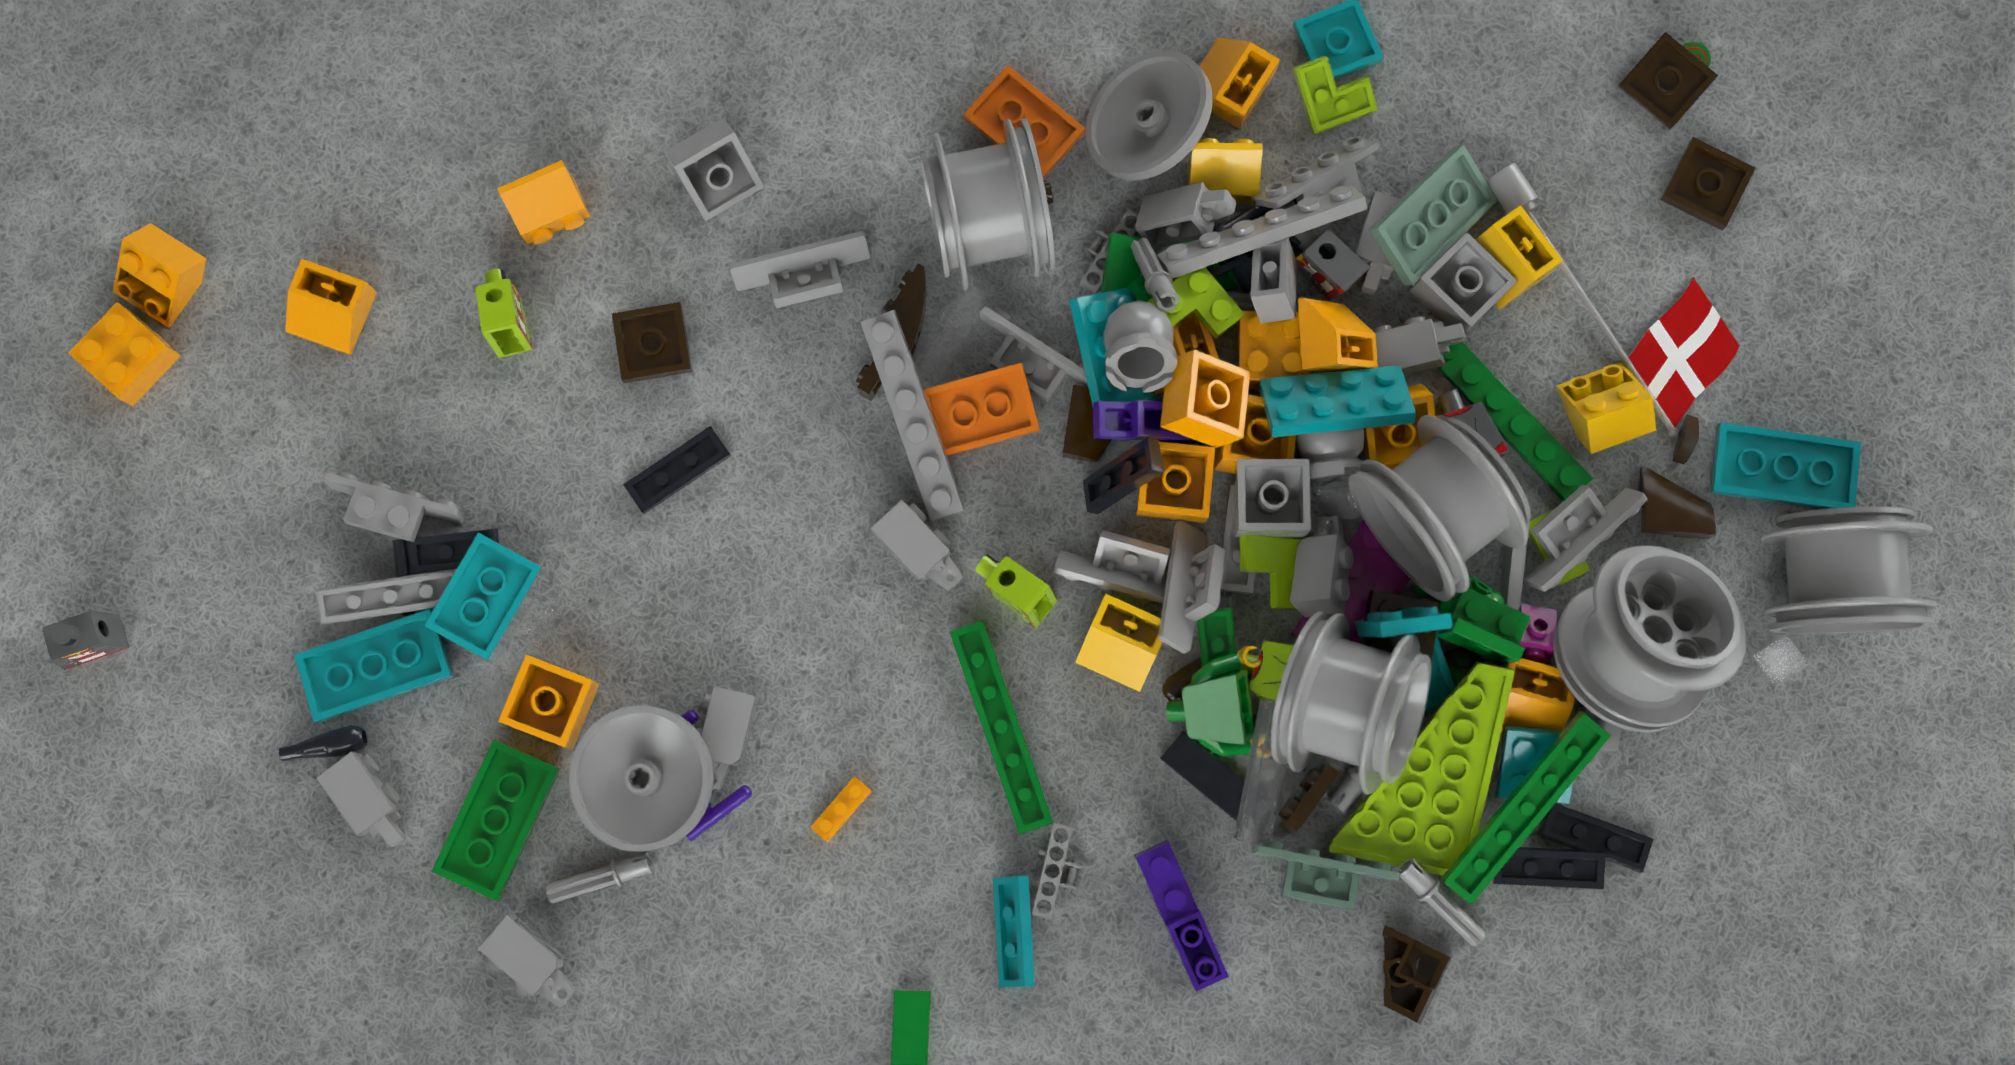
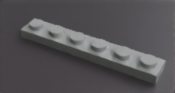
(1253, 234)
(912, 415)

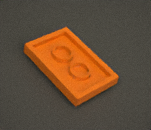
(1017, 99)
(983, 409)

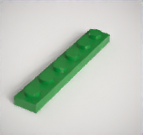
(1514, 421)
(1001, 727)
(1525, 807)

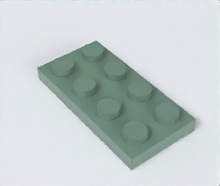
(1433, 215)

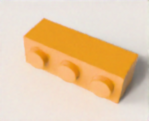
(841, 809)

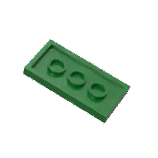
(496, 820)

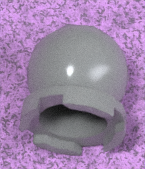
(1139, 347)
(1331, 453)

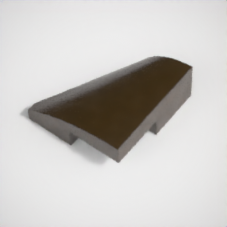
(1079, 435)
(1674, 509)
(1410, 988)

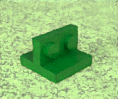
(1486, 627)

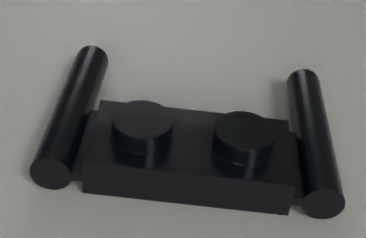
(434, 552)

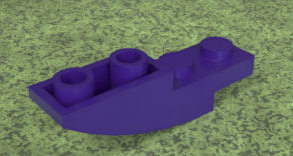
(1133, 422)
(1181, 915)

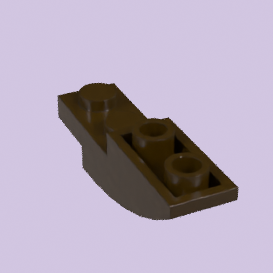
(910, 309)

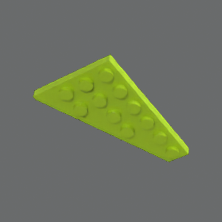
(1444, 785)

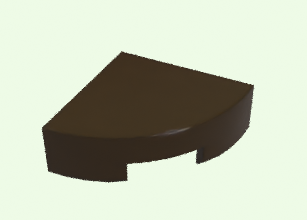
(1686, 439)

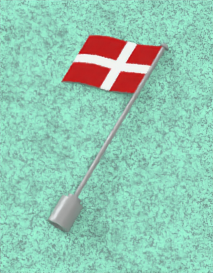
(1677, 353)

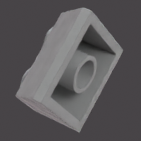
(714, 169)
(1463, 284)
(1272, 497)

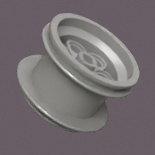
(989, 203)
(1442, 505)
(1848, 571)
(1649, 639)
(1350, 702)

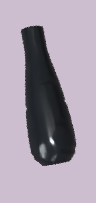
(329, 744)

